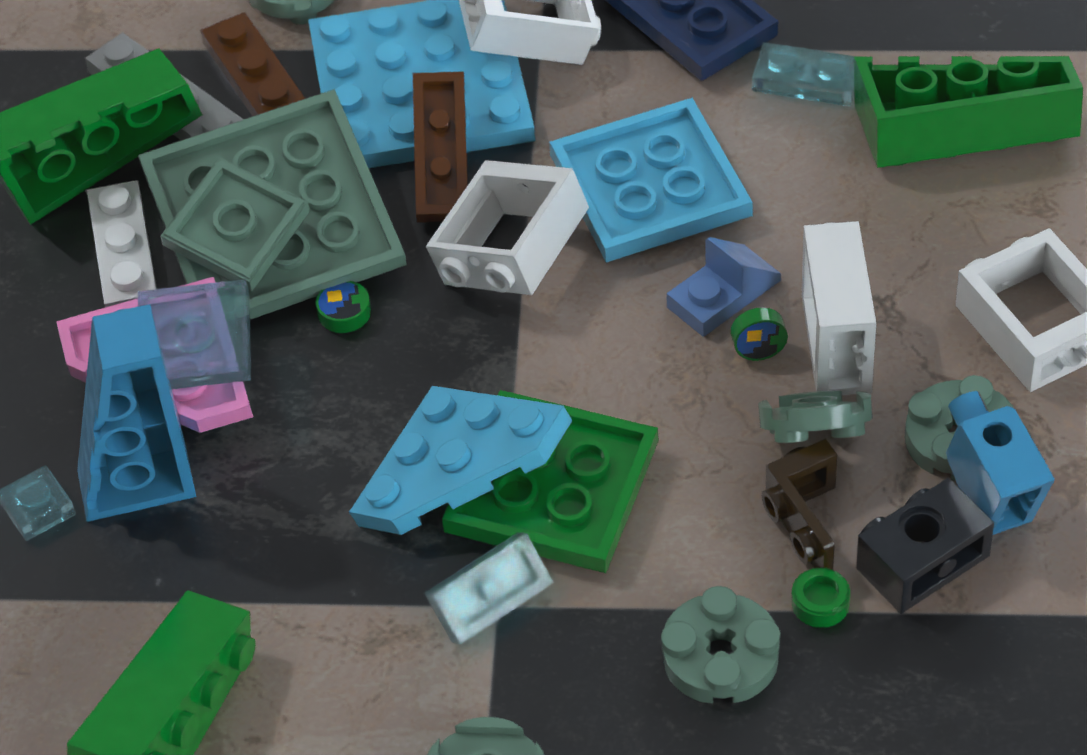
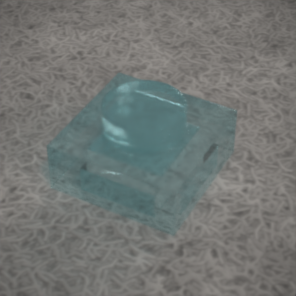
(36, 502)

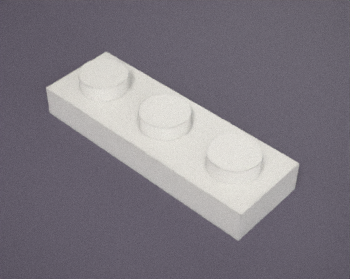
(121, 242)

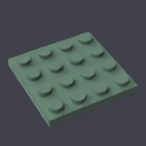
(311, 155)

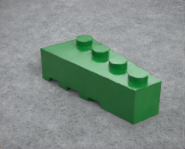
(964, 106)
(90, 130)
(172, 683)

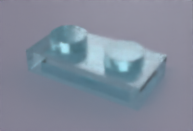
(804, 74)
(489, 588)

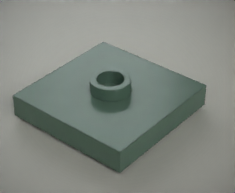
(235, 223)

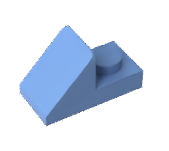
(722, 287)

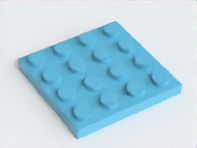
(372, 65)

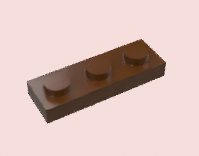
(250, 65)
(439, 143)

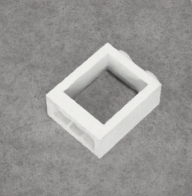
(532, 36)
(498, 189)
(838, 307)
(1030, 358)

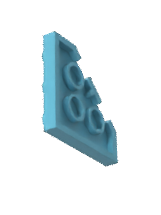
(454, 453)

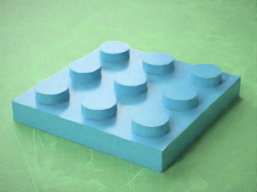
(652, 179)

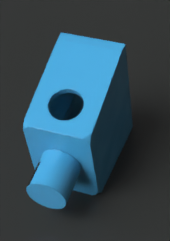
(997, 462)

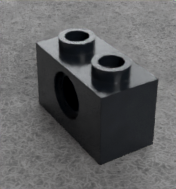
(908, 571)

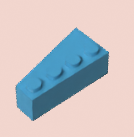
(130, 423)

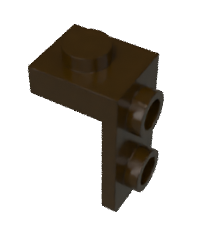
(792, 482)

